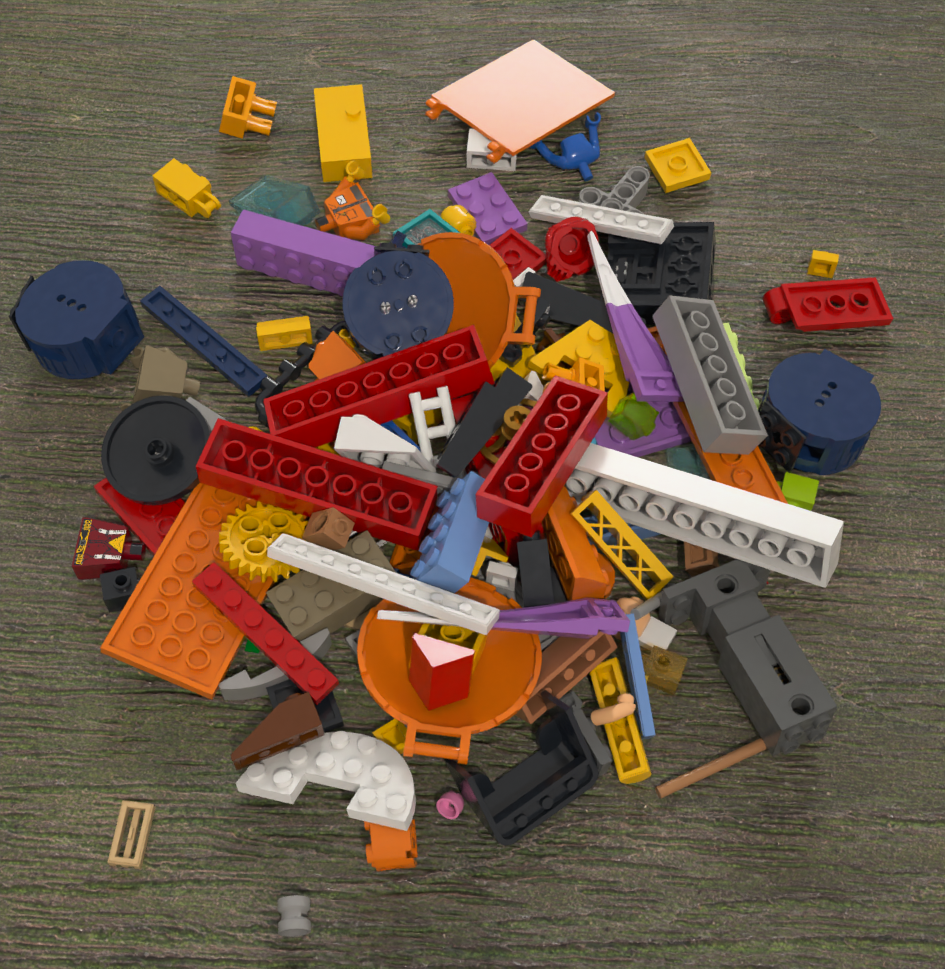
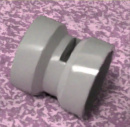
(293, 916)

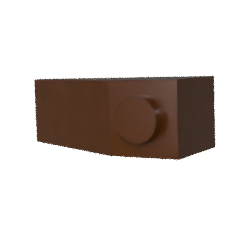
(284, 728)

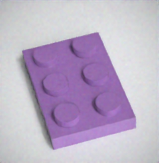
(489, 206)

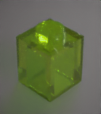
(634, 417)

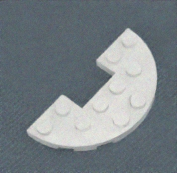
(341, 761)

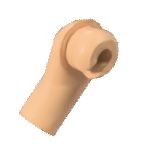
(613, 713)

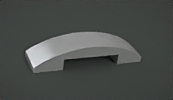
(243, 688)

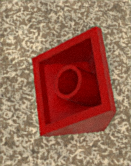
(440, 671)

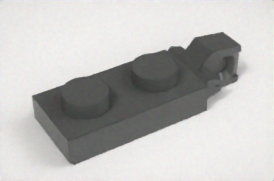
(599, 751)

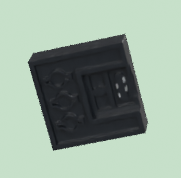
(674, 268)

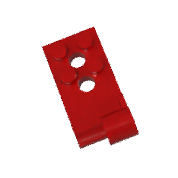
(812, 310)

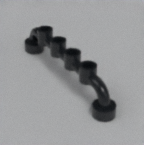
(291, 370)

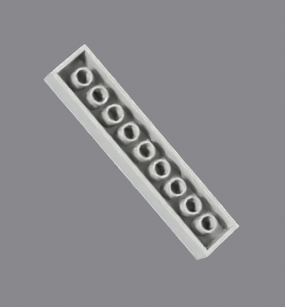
(711, 514)

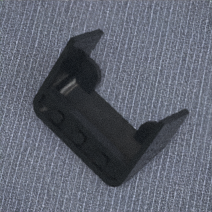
(538, 784)

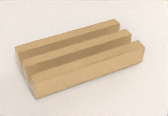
(126, 861)

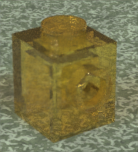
(663, 669)

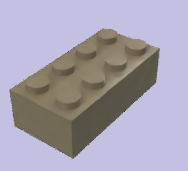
(315, 602)

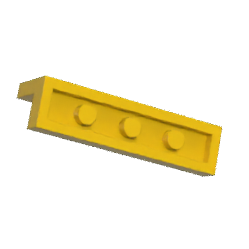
(626, 539)

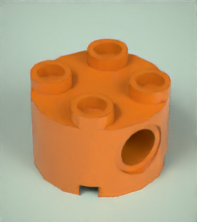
(391, 847)

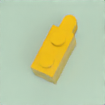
(185, 189)

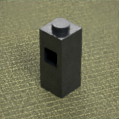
(535, 570)

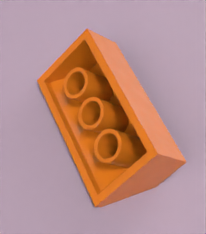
(572, 553)

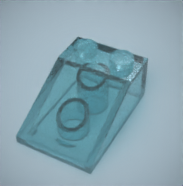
(278, 200)

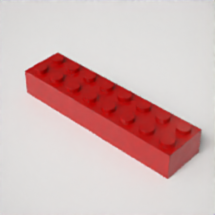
(379, 388)
(316, 480)

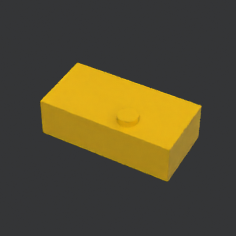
(342, 131)

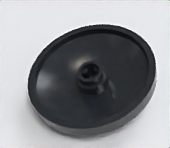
(155, 450)

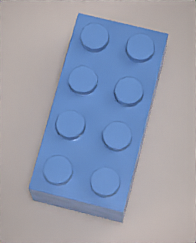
(453, 537)

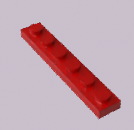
(265, 633)

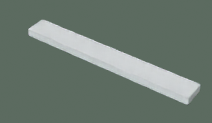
(384, 583)

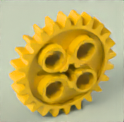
(249, 535)

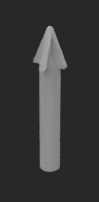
(648, 606)

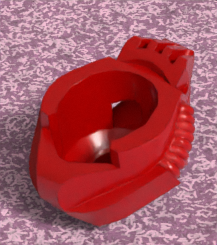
(569, 248)

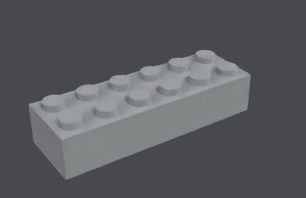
(709, 376)

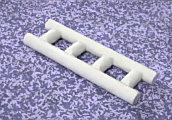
(425, 434)

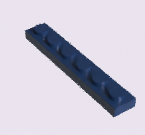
(203, 340)

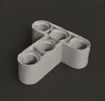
(625, 194)

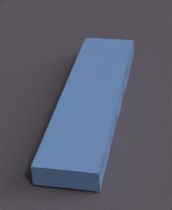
(637, 680)

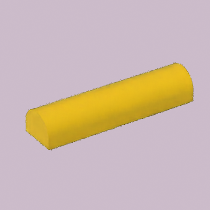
(624, 733)

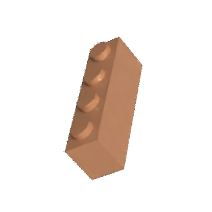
(563, 667)

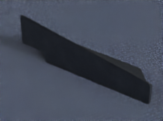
(568, 305)
(481, 420)

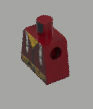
(104, 549)

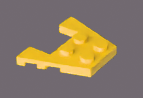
(593, 344)

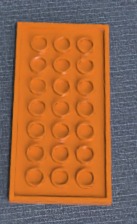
(167, 621)

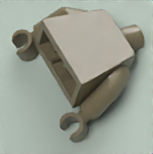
(160, 374)

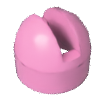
(444, 805)

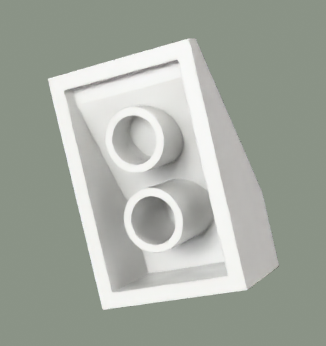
(373, 444)

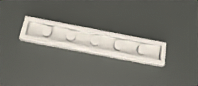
(604, 219)

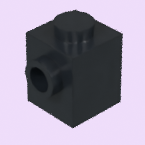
(118, 587)

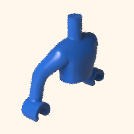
(576, 150)

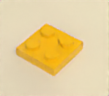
(677, 165)

